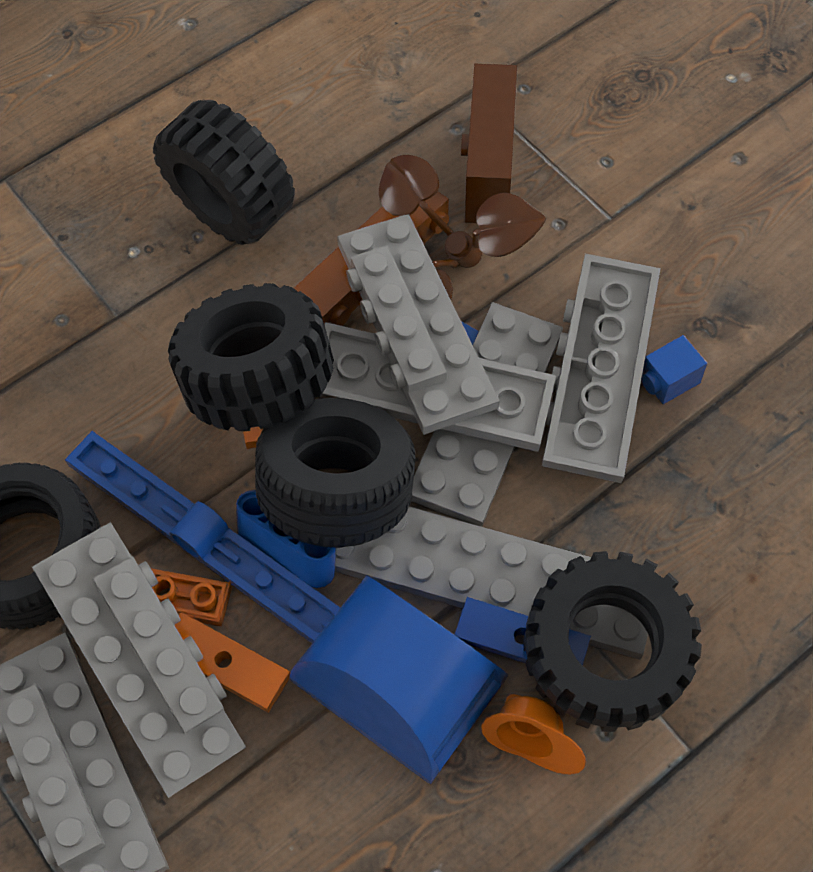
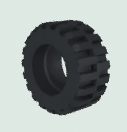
(224, 171)
(251, 357)
(647, 598)

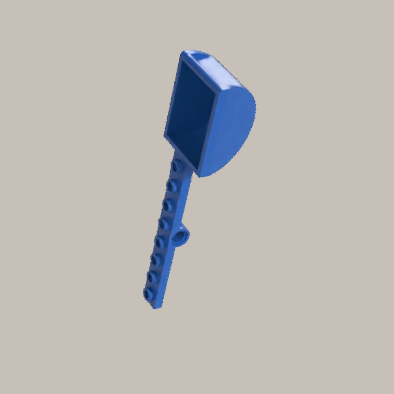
(368, 662)

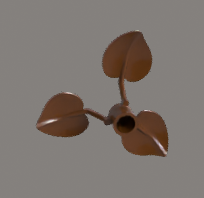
(503, 219)

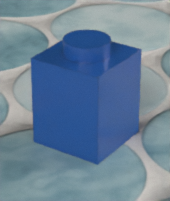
(672, 370)

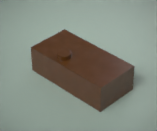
(490, 135)

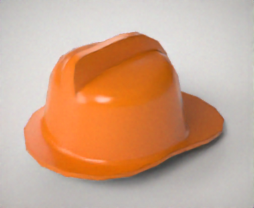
(534, 732)

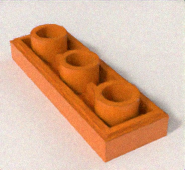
(194, 596)
(247, 675)

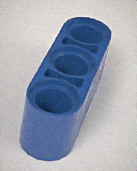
(308, 562)

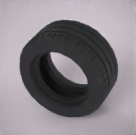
(39, 490)

